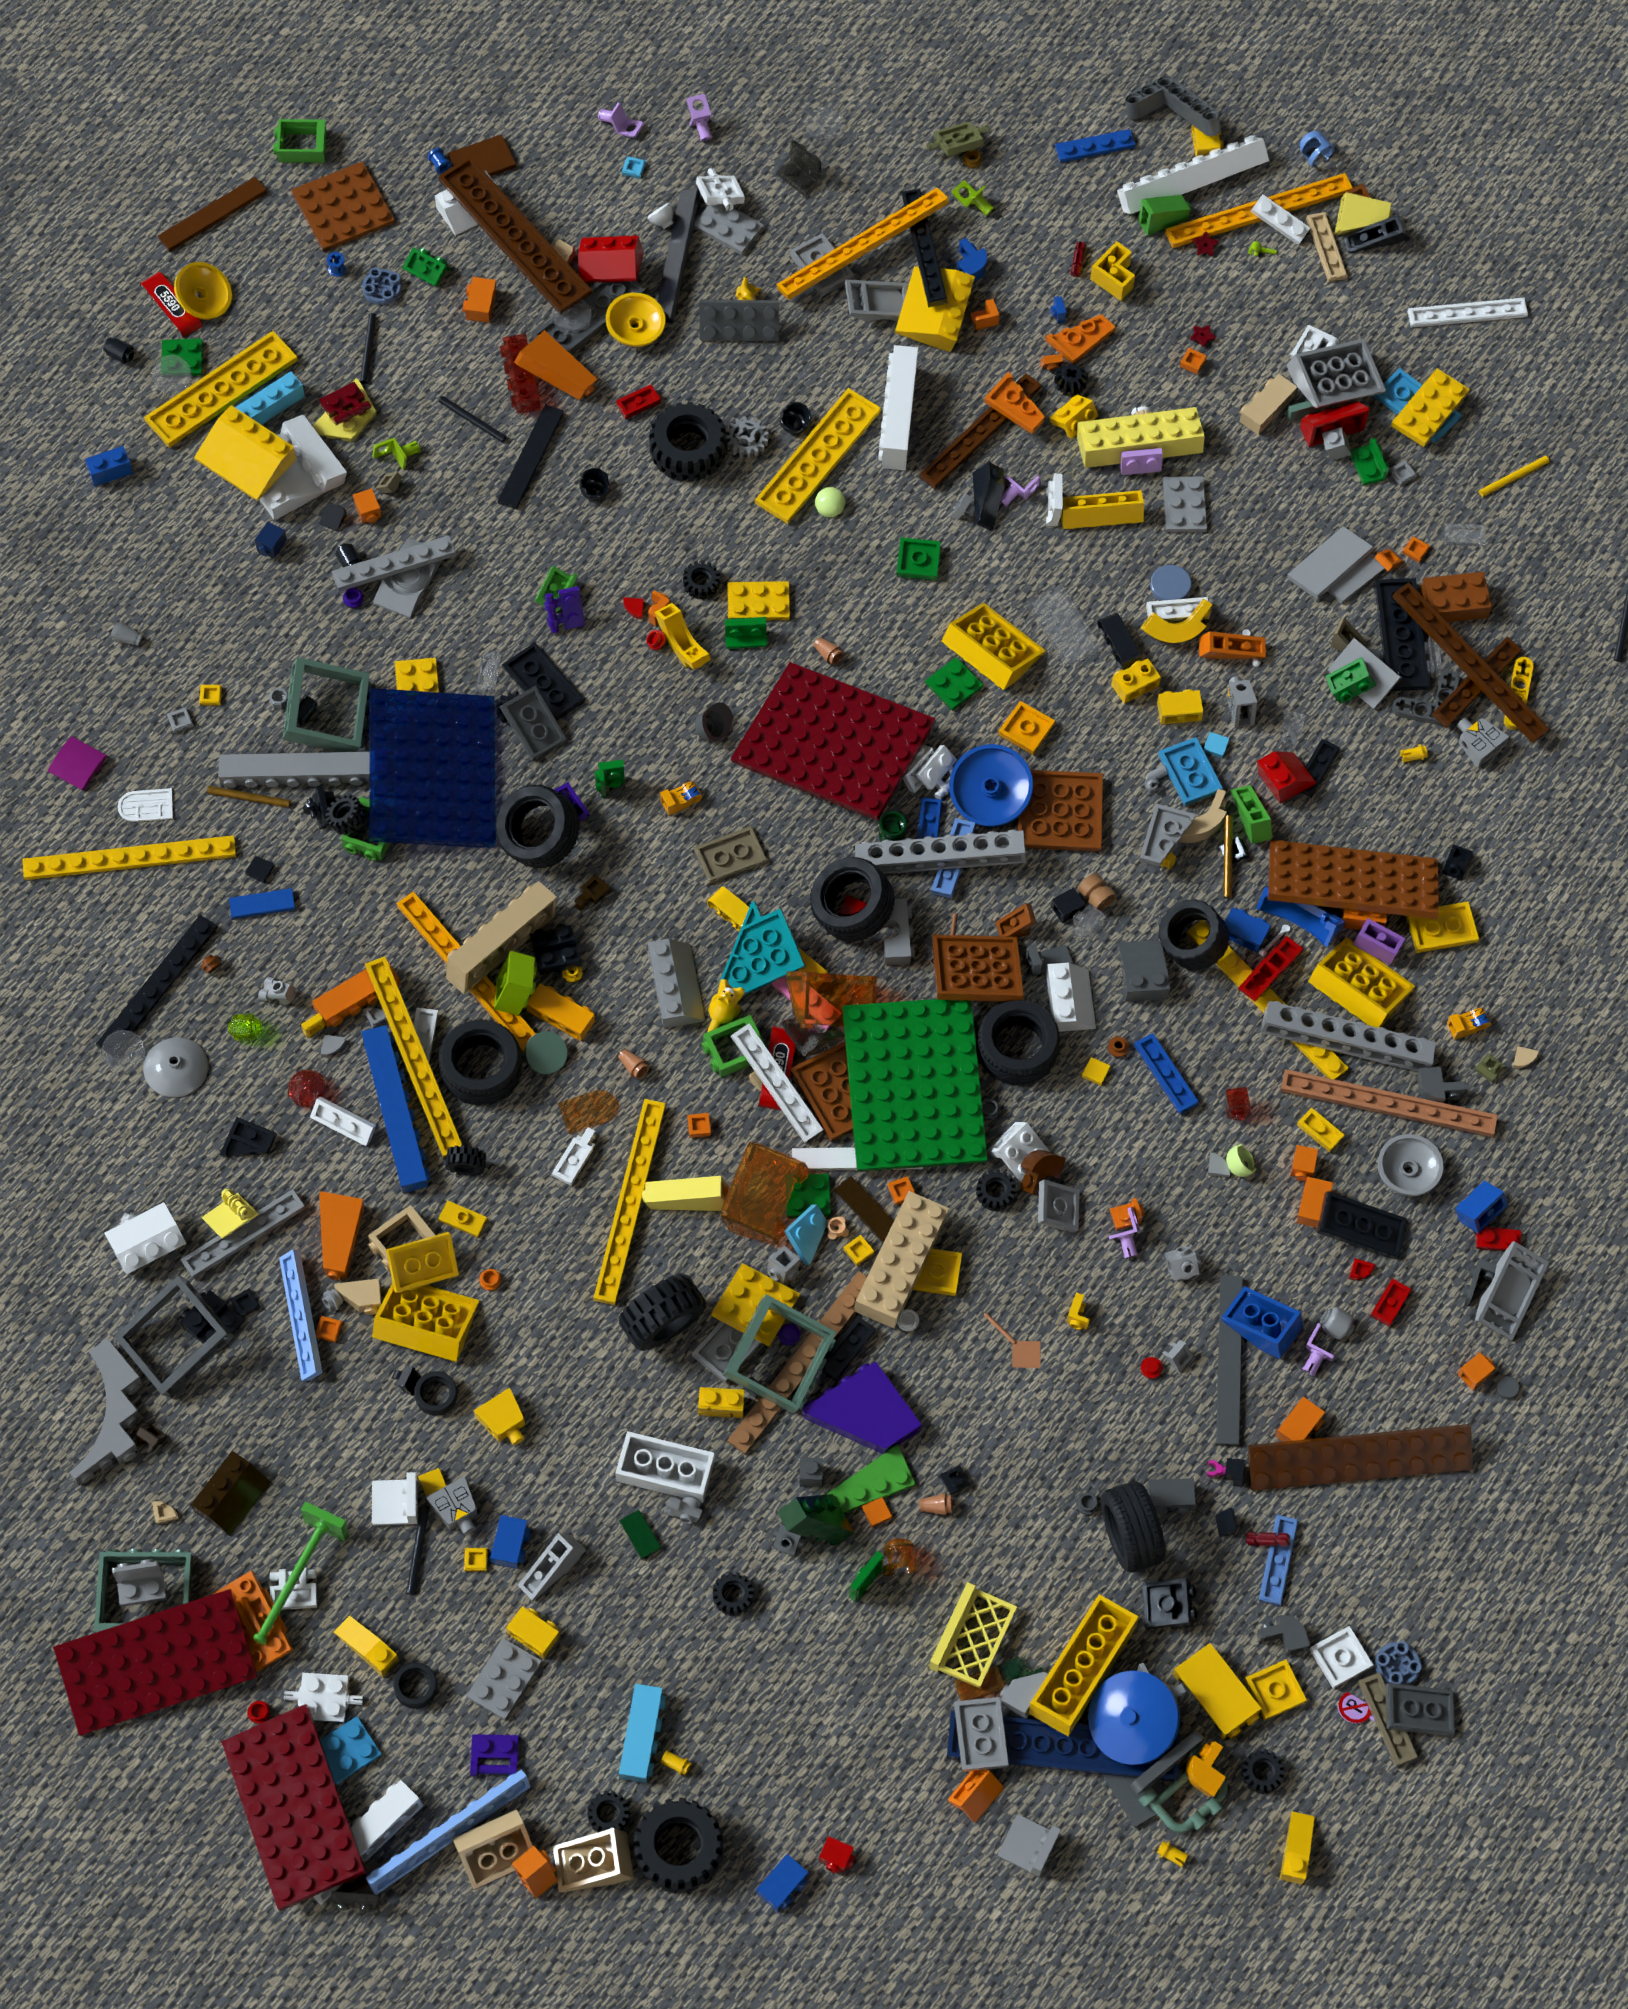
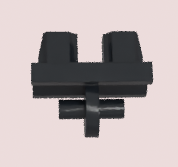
(317, 805)

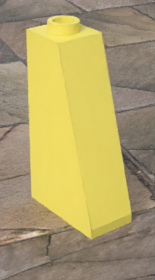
(686, 1194)

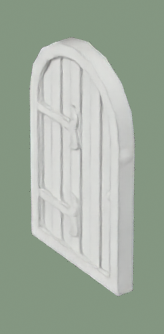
(146, 805)

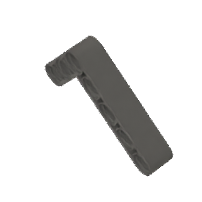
(1178, 98)

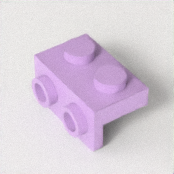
(1141, 461)

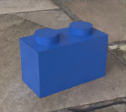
(108, 466)
(1246, 929)
(1481, 1206)
(509, 1542)
(782, 1883)

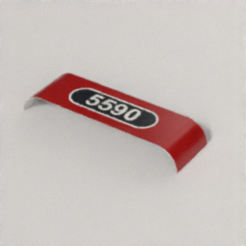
(165, 297)
(782, 1050)

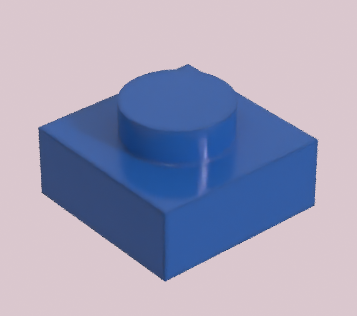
(1058, 310)

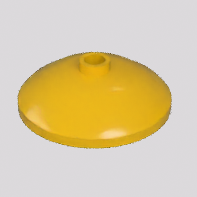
(209, 284)
(635, 310)

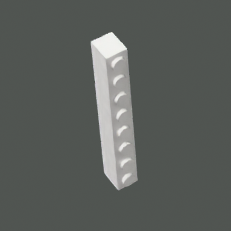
(1195, 173)

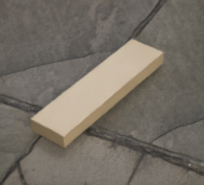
(1326, 247)

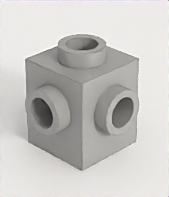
(1183, 1263)
(783, 1265)

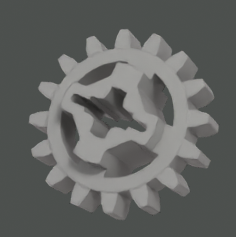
(745, 439)

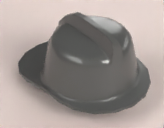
(714, 722)

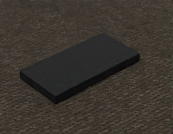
(534, 668)
(1361, 1225)

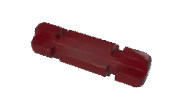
(1078, 259)
(1267, 1539)

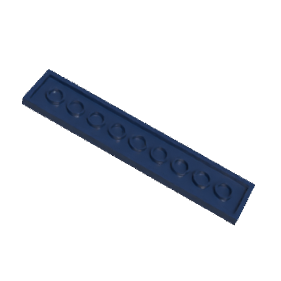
(1041, 1746)

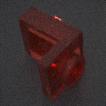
(1237, 1103)

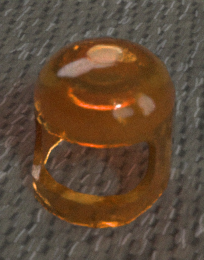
(908, 1556)

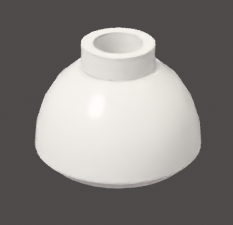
(662, 216)

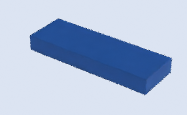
(929, 818)
(262, 903)

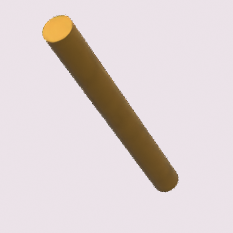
(248, 796)
(1228, 841)

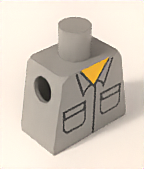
(1241, 694)
(1481, 740)
(454, 1506)

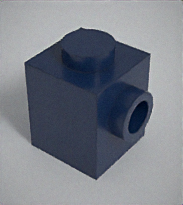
(270, 540)

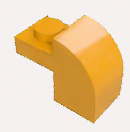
(1201, 1773)

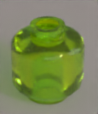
(244, 1027)

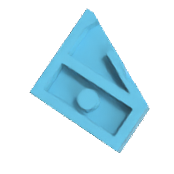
(806, 1233)

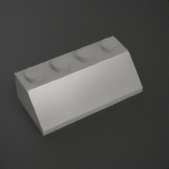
(675, 983)

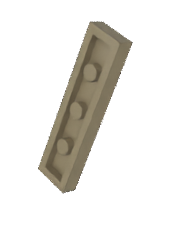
(1396, 1741)

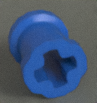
(437, 157)
(338, 263)

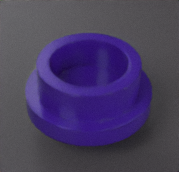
(353, 598)
(789, 1334)

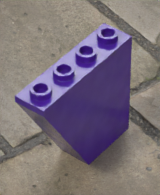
(865, 1410)

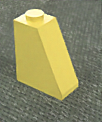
(1360, 212)

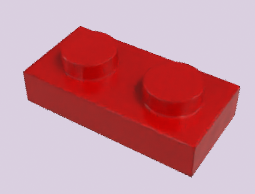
(638, 401)
(1497, 1238)
(1390, 1302)

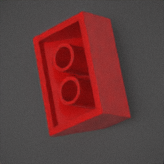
(610, 258)
(1349, 416)

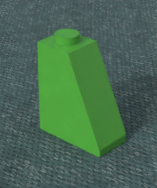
(1162, 213)

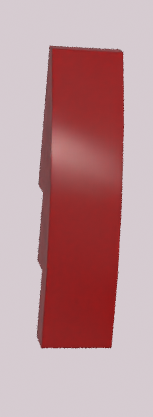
(1270, 969)

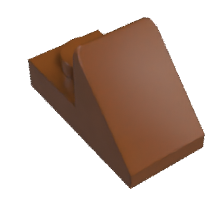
(1017, 922)

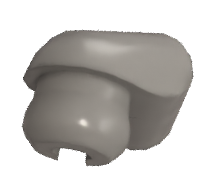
(1153, 777)

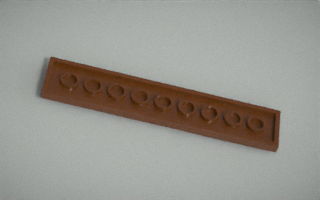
(515, 235)
(1360, 1457)

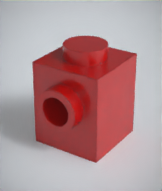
(836, 1855)

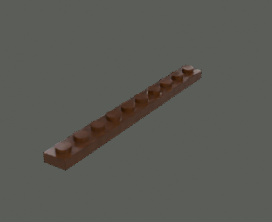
(1470, 662)

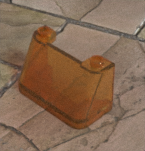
(820, 996)
(761, 1193)

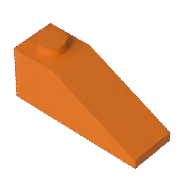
(1231, 646)

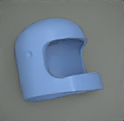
(1316, 140)

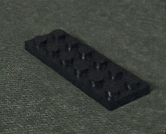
(1401, 637)

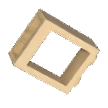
(407, 1214)

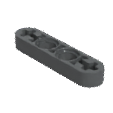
(1167, 1762)

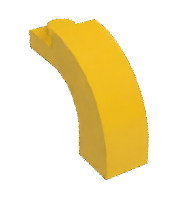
(1178, 632)
(679, 637)

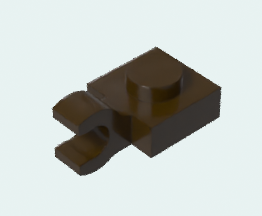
(592, 891)

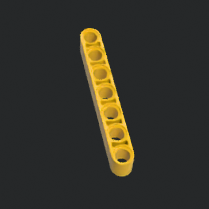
(735, 911)

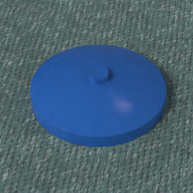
(991, 785)
(1134, 1717)

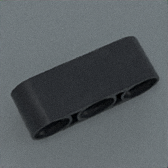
(1120, 640)

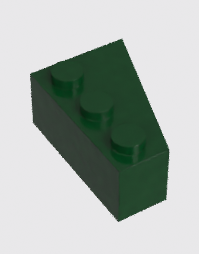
(816, 1517)

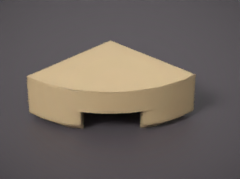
(1524, 1057)
(164, 1512)

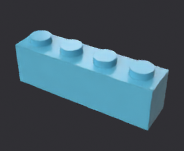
(273, 399)
(641, 1732)

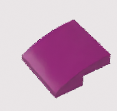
(77, 763)

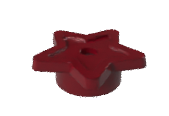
(1201, 249)
(1202, 340)

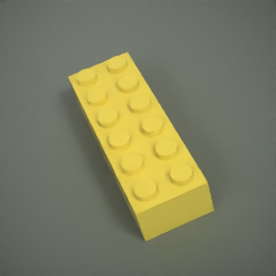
(1173, 431)

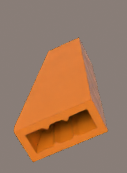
(556, 366)
(339, 1231)

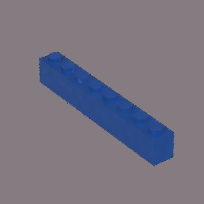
(394, 1109)

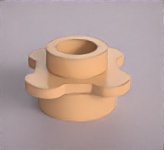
(836, 1222)

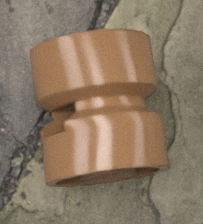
(1095, 890)

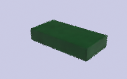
(640, 1534)

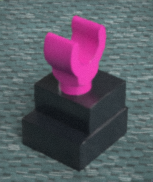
(1232, 1471)

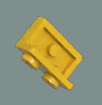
(1074, 411)

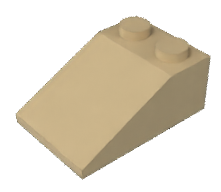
(593, 1861)

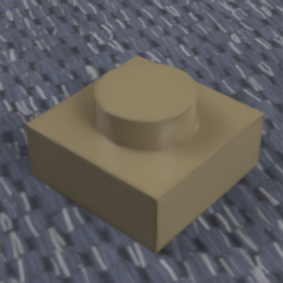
(389, 482)

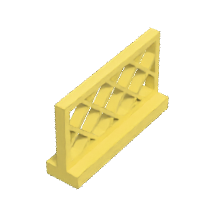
(954, 1628)

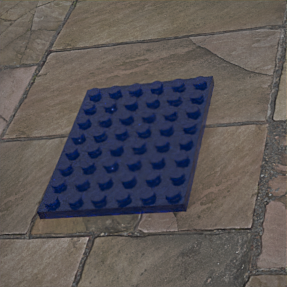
(431, 768)

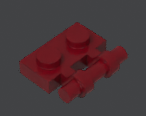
(343, 399)

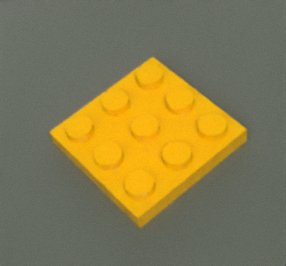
(743, 1297)

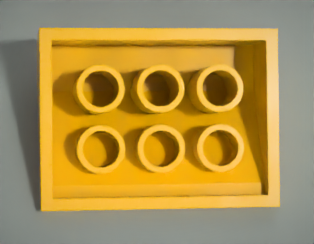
(938, 324)
(245, 453)
(992, 645)
(1360, 983)
(426, 1320)

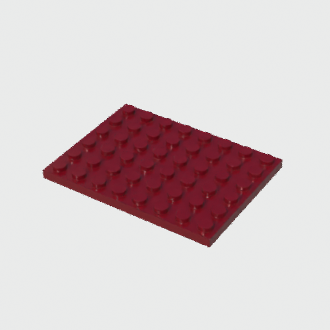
(833, 740)

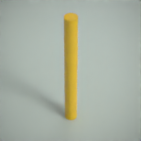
(1514, 476)

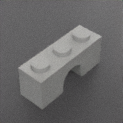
(898, 949)

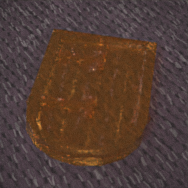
(587, 1110)

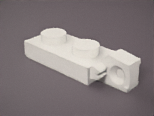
(575, 1157)

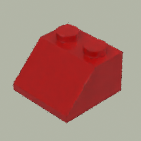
(1284, 774)

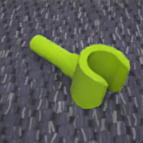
(1257, 247)

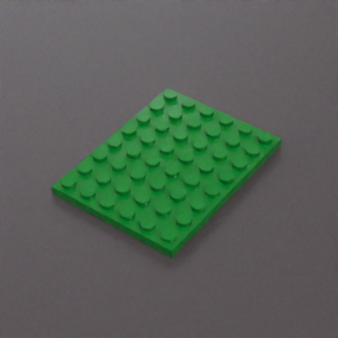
(914, 1084)

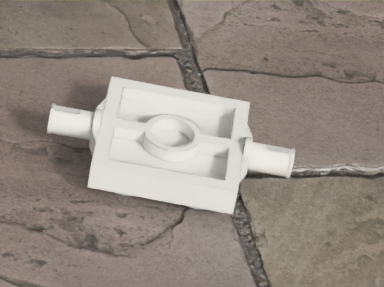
(720, 190)
(325, 1695)

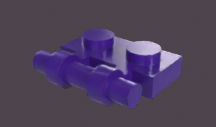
(571, 609)

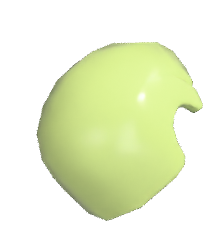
(830, 502)
(1236, 1158)

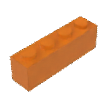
(347, 998)

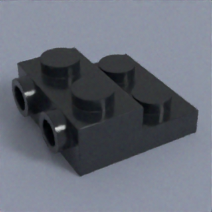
(555, 949)
(199, 1327)
(1169, 1604)

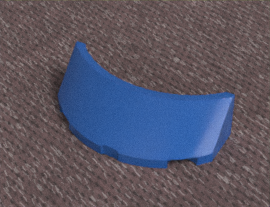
(1315, 919)

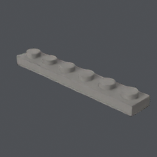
(393, 563)
(220, 1249)

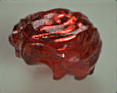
(306, 1087)

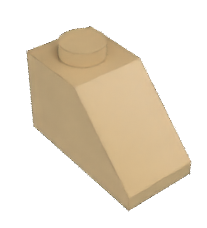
(361, 1295)

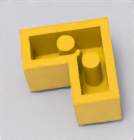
(1112, 273)

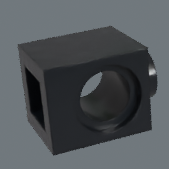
(1068, 904)

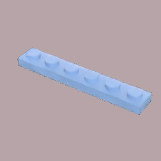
(300, 1315)

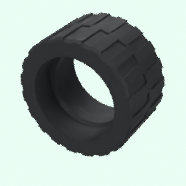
(1180, 916)

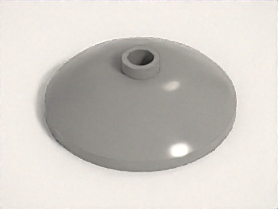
(178, 1078)
(1413, 1153)

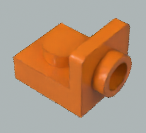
(660, 600)
(1121, 1215)

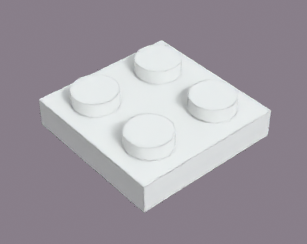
(1341, 1657)

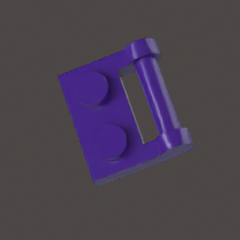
(494, 1748)

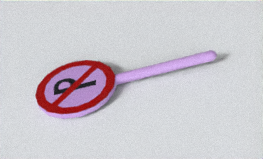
(1353, 1709)

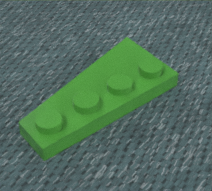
(878, 1479)

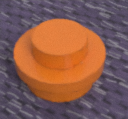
(490, 1279)

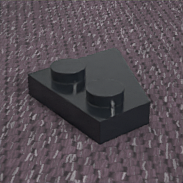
(247, 1139)

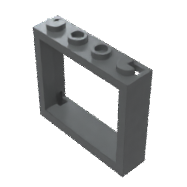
(198, 1358)

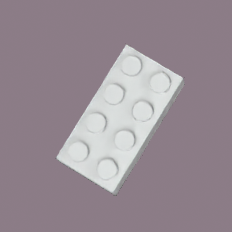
(665, 1466)

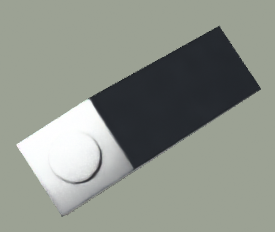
(1380, 234)
(988, 491)

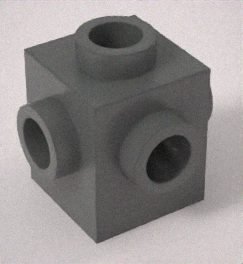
(787, 1541)

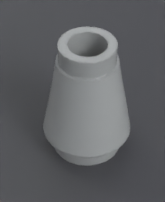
(125, 634)

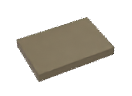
(730, 855)

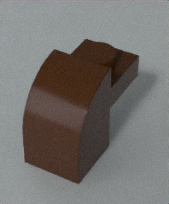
(1038, 1165)

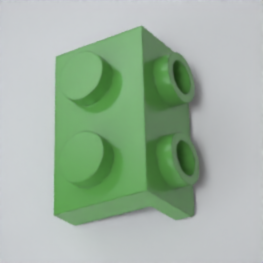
(555, 581)

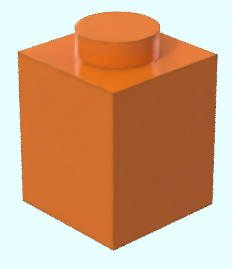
(367, 506)
(1303, 1162)
(1476, 1370)

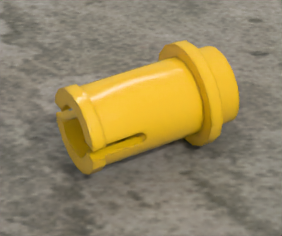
(1414, 753)
(676, 1763)
(1172, 1853)

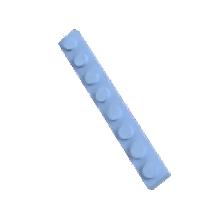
(442, 1836)

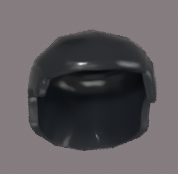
(795, 412)
(594, 479)

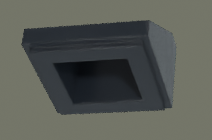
(333, 516)
(1239, 850)
(1226, 1523)

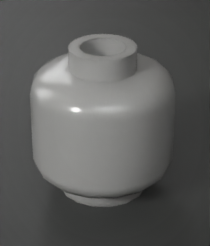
(1337, 1323)

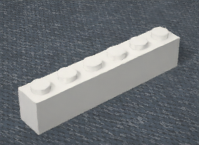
(381, 1823)

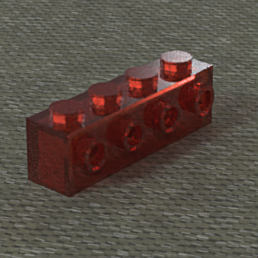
(521, 381)

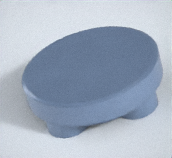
(382, 286)
(1170, 583)
(1398, 1663)

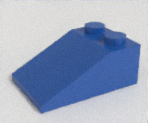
(1263, 1321)

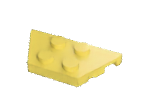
(349, 430)

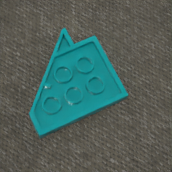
(762, 951)

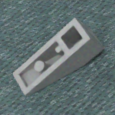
(551, 1565)

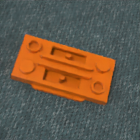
(253, 1608)

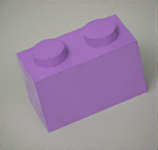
(1379, 941)

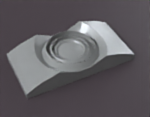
(875, 299)
(404, 590)
(1511, 1290)

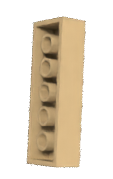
(503, 934)
(901, 1259)

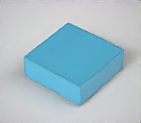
(633, 167)
(1216, 745)

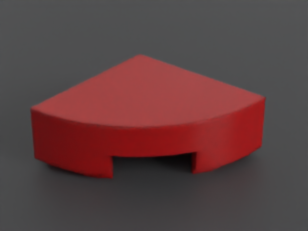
(634, 606)
(851, 906)
(1361, 1269)

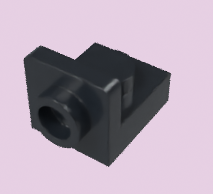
(1457, 862)

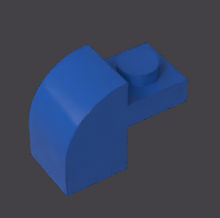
(974, 261)

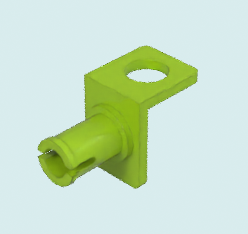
(974, 198)
(399, 452)

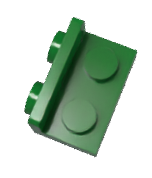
(425, 267)
(1370, 463)
(745, 633)
(1350, 681)
(609, 774)

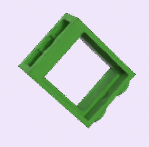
(300, 126)
(369, 850)
(709, 1047)

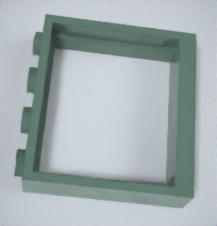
(319, 739)
(817, 1363)
(135, 1556)

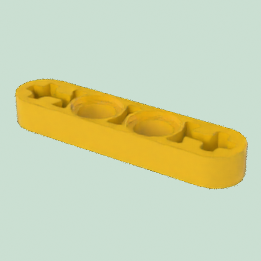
(1526, 679)

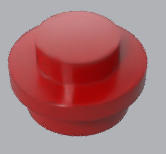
(656, 639)
(1151, 1367)
(259, 1712)

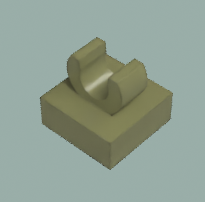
(1489, 1067)

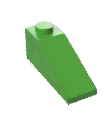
(1252, 814)

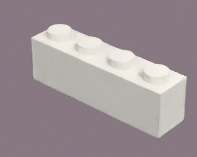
(313, 453)

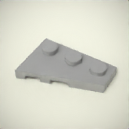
(1164, 833)

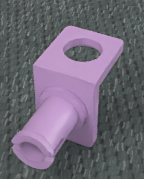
(701, 117)
(620, 121)
(1016, 490)
(1126, 1237)
(1317, 1354)

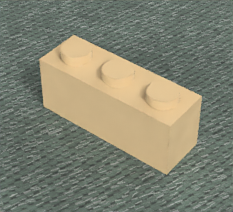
(1267, 403)

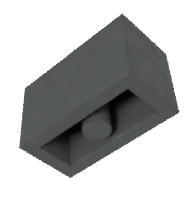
(1172, 1495)

